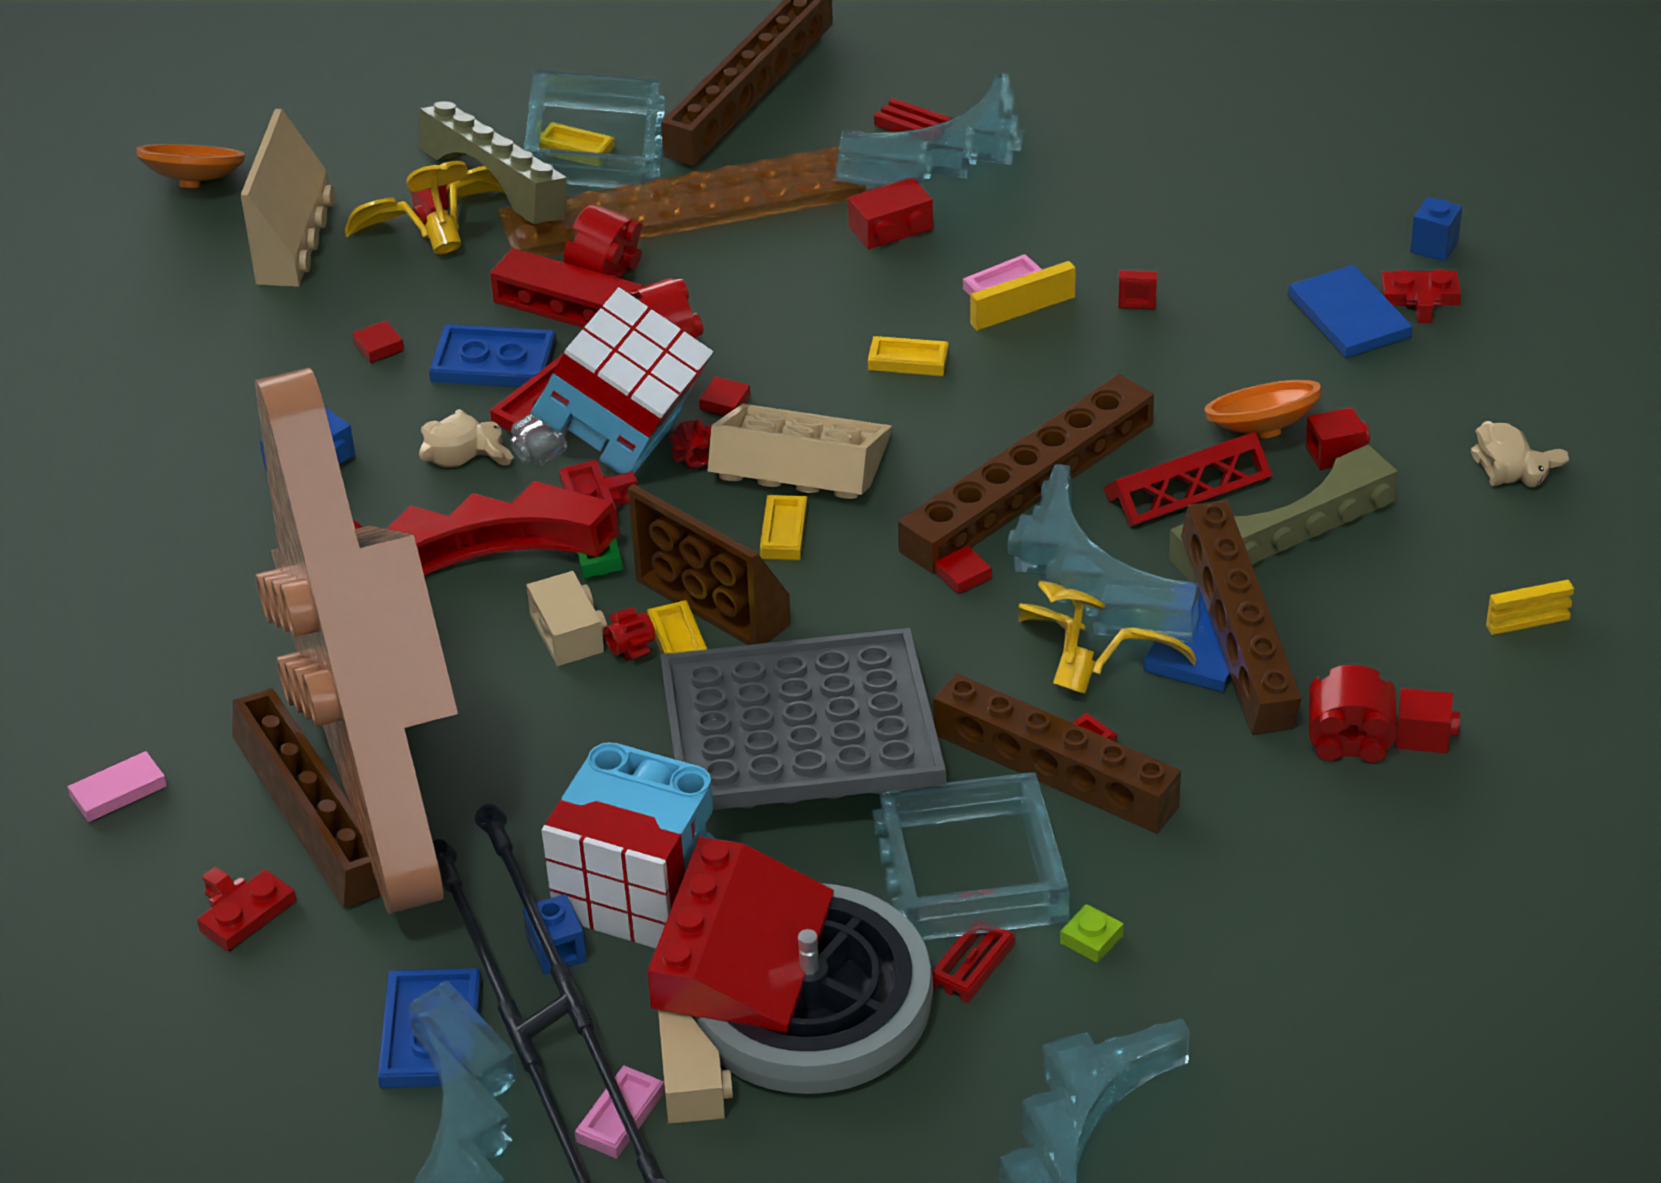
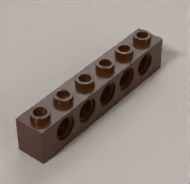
(1240, 618)
(1058, 752)

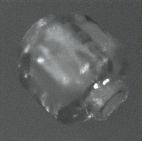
(535, 441)

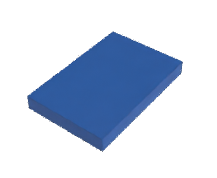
(1350, 311)
(491, 355)
(1210, 667)
(401, 1055)

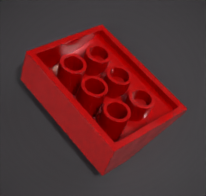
(735, 937)

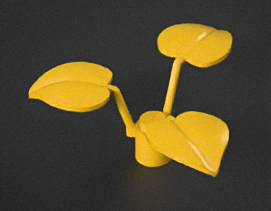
(441, 227)
(1077, 662)

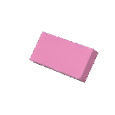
(1000, 273)
(117, 786)
(602, 1125)

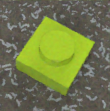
(1091, 933)

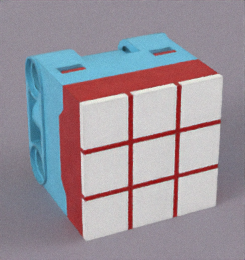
(622, 381)
(626, 839)

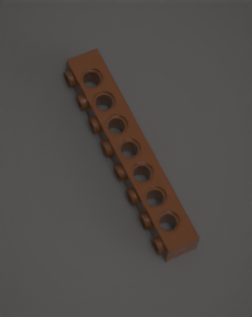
(743, 78)
(1014, 478)

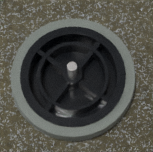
(857, 1009)

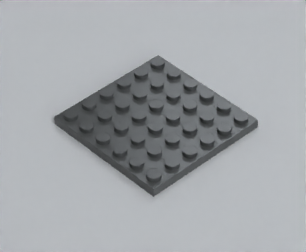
(804, 718)

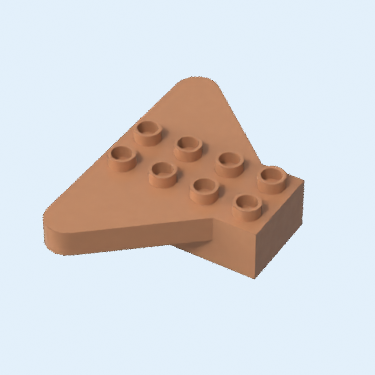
(360, 636)

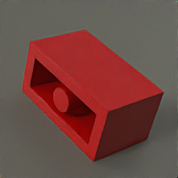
(890, 213)

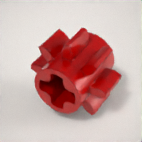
(691, 443)
(629, 633)

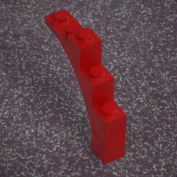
(536, 519)

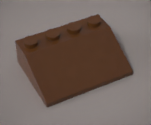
(709, 570)

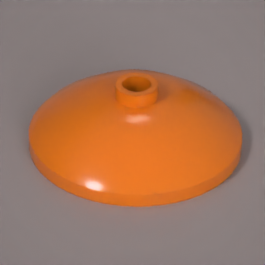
(190, 162)
(1264, 407)

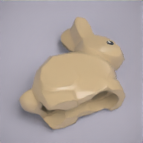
(460, 439)
(1509, 458)

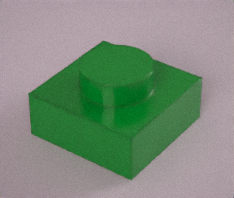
(605, 563)

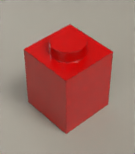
(1334, 435)
(1426, 720)

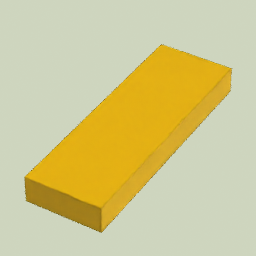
(1022, 295)

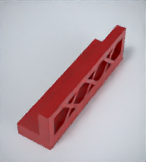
(1180, 468)

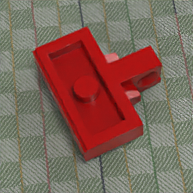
(1421, 290)
(589, 480)
(241, 906)

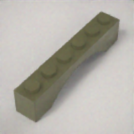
(531, 185)
(1352, 489)

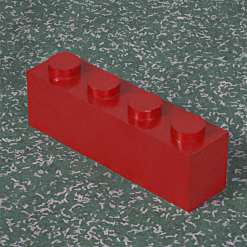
(552, 287)

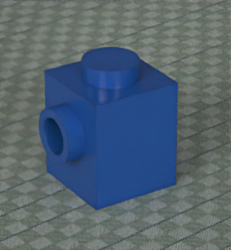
(1436, 229)
(563, 930)

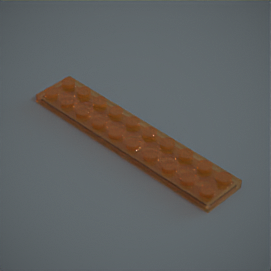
(695, 200)

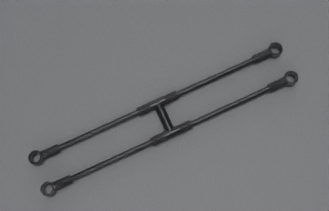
(569, 1001)

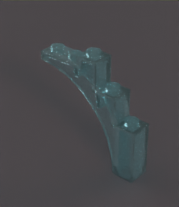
(944, 149)
(1058, 547)
(471, 1069)
(1084, 1087)

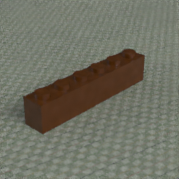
(304, 794)

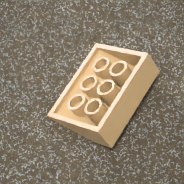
(284, 204)
(797, 450)

